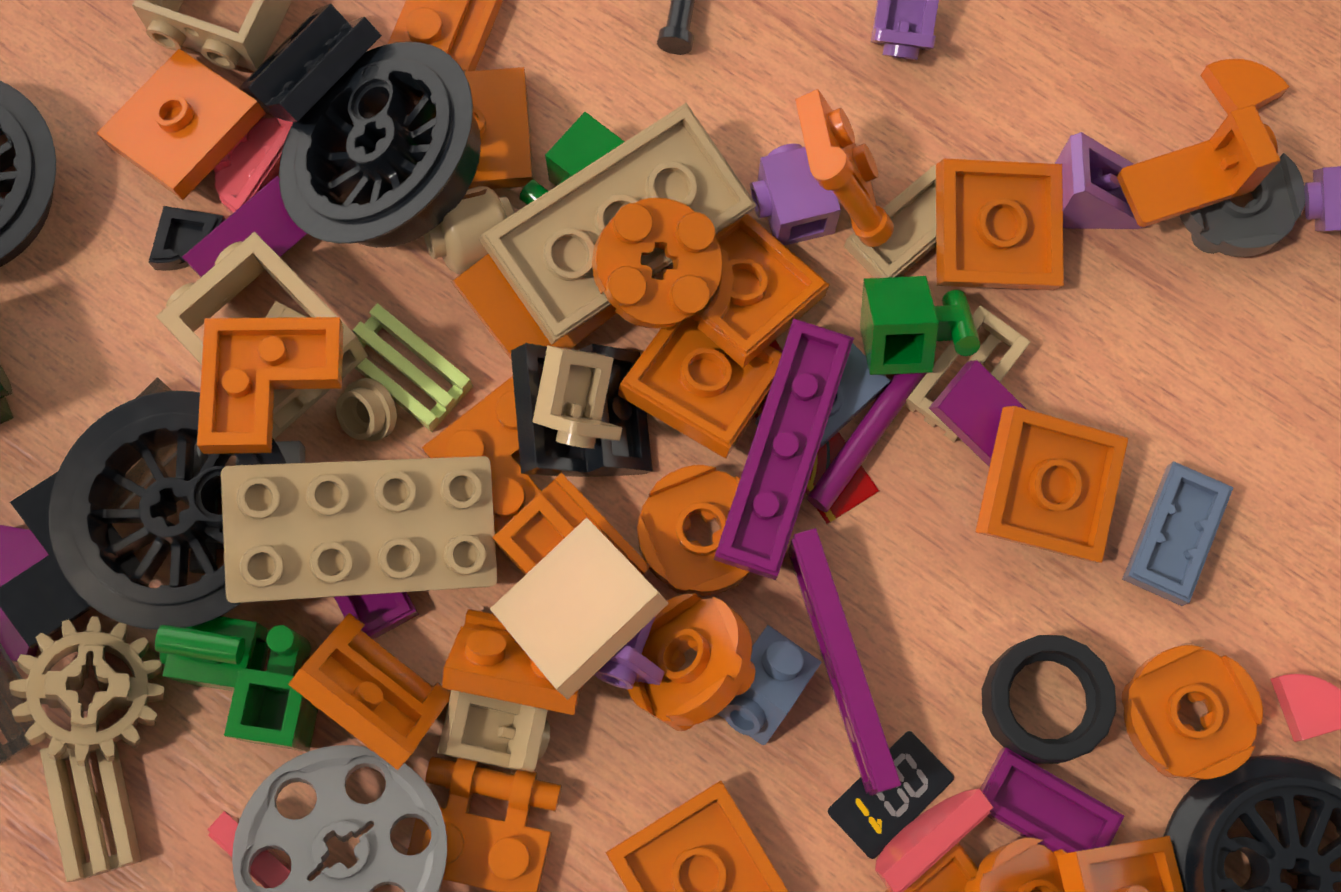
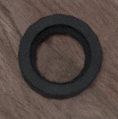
(1093, 678)

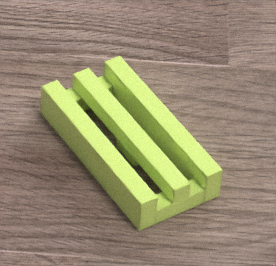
(446, 401)

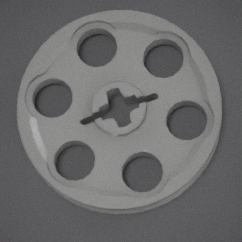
(337, 815)

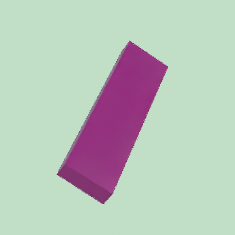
(784, 449)
(842, 663)

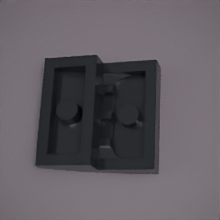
(309, 63)
(537, 443)

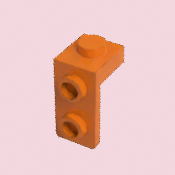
(1203, 173)

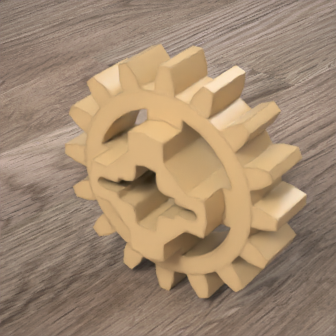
(57, 691)

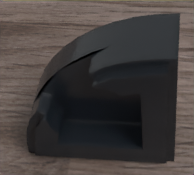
(177, 234)

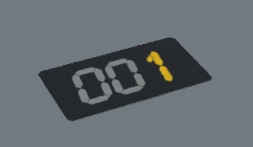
(880, 817)

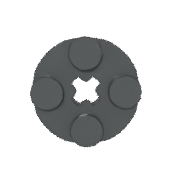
(1260, 224)

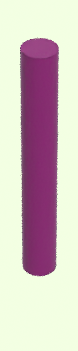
(863, 440)

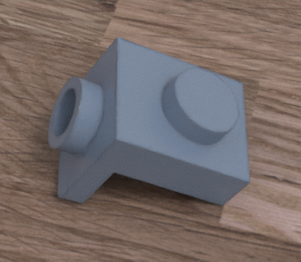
(779, 680)

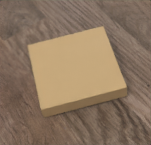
(578, 608)

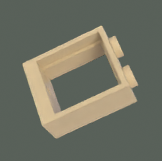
(215, 43)
(232, 272)

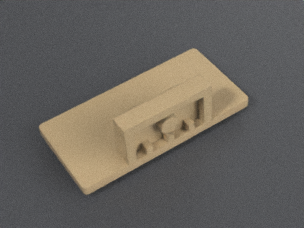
(357, 528)

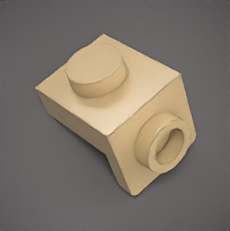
(574, 396)
(494, 732)

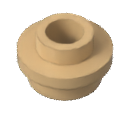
(366, 410)

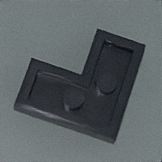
(41, 594)

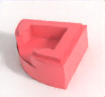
(1308, 705)

